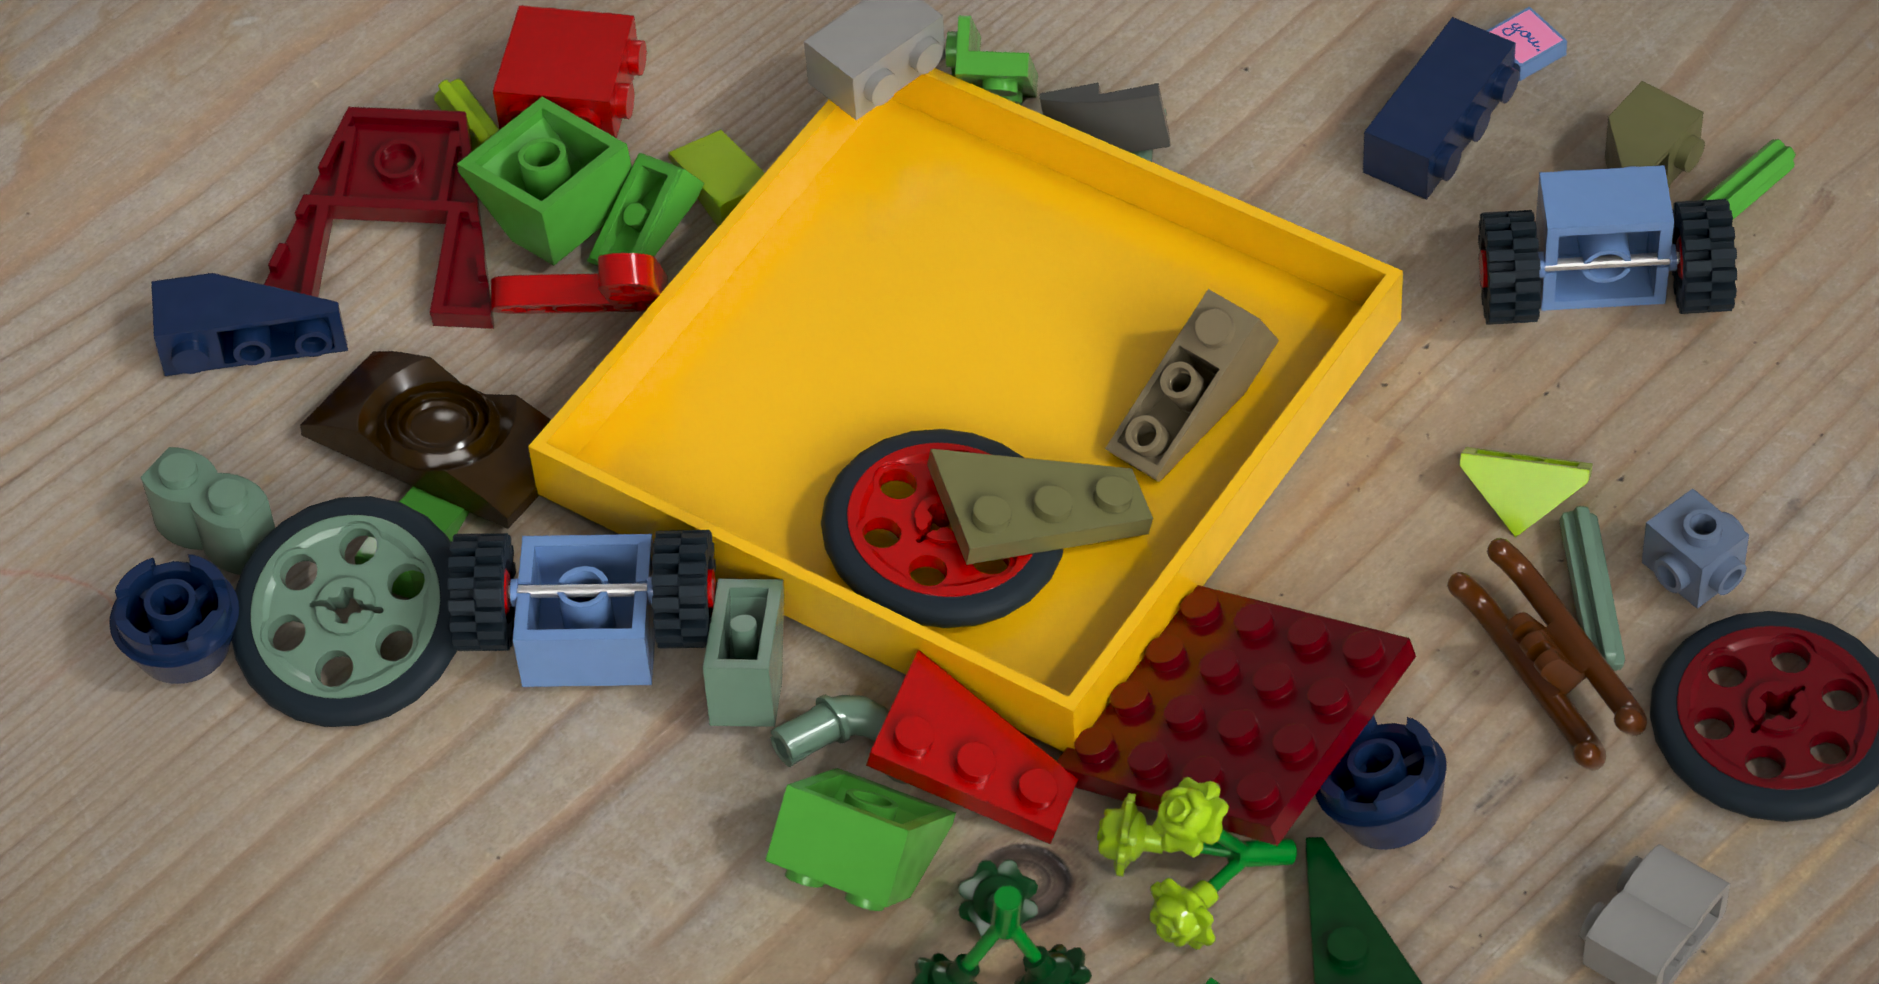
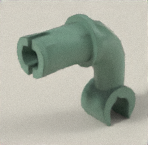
(827, 722)

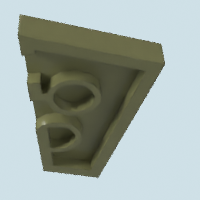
(1034, 505)

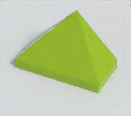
(1523, 485)

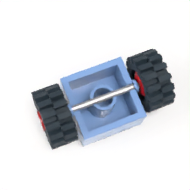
(1606, 244)
(582, 602)

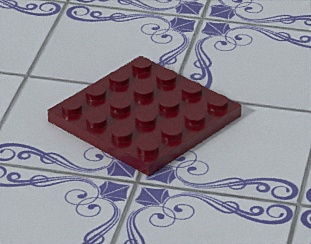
(1244, 701)

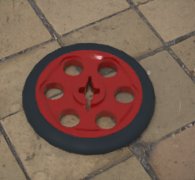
(883, 574)

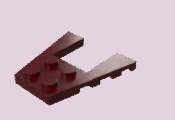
(396, 170)

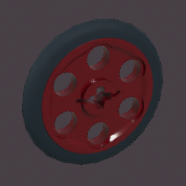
(1718, 766)

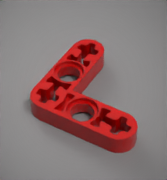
(622, 285)

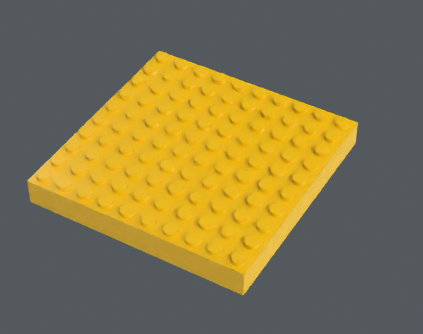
(983, 283)

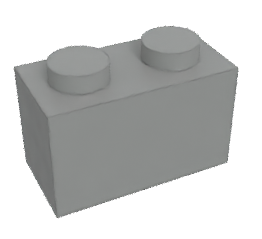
(874, 52)

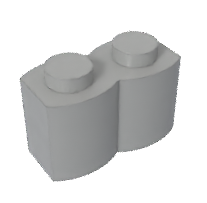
(1655, 920)

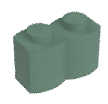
(207, 508)

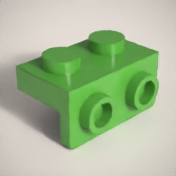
(1002, 73)

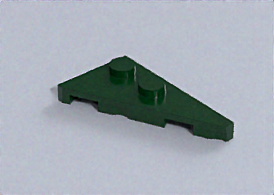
(1345, 932)

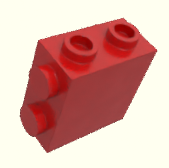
(574, 61)

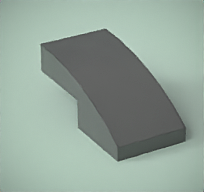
(1125, 118)

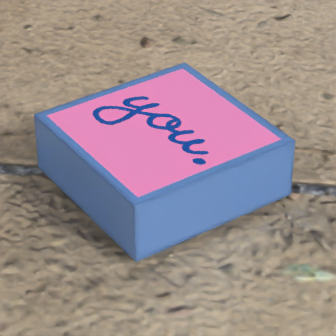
(1535, 41)

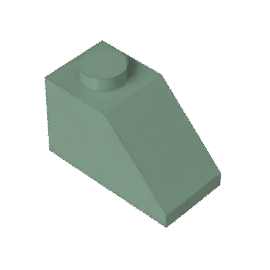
(745, 653)

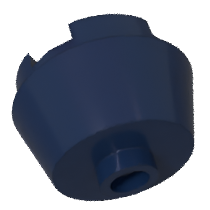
(175, 618)
(1387, 785)

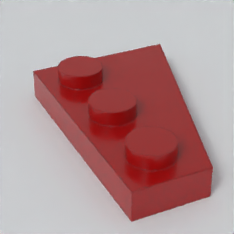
(969, 754)

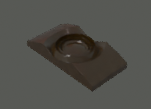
(433, 433)

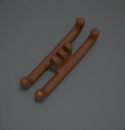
(1550, 657)

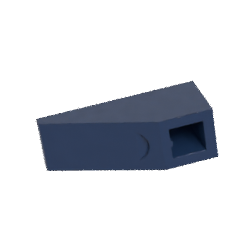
(234, 322)

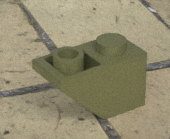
(1654, 131)

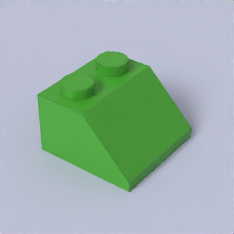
(548, 178)
(856, 837)

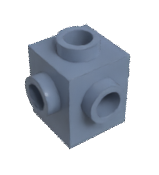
(1695, 549)

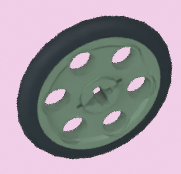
(320, 535)

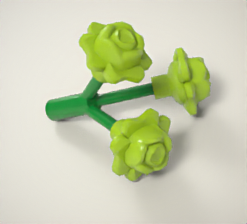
(1188, 823)

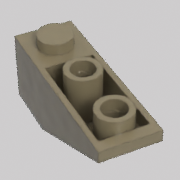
(1193, 385)

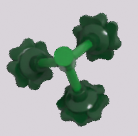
(998, 907)

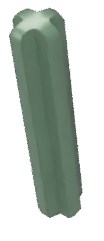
(1591, 583)

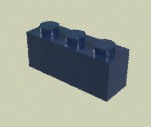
(1440, 108)

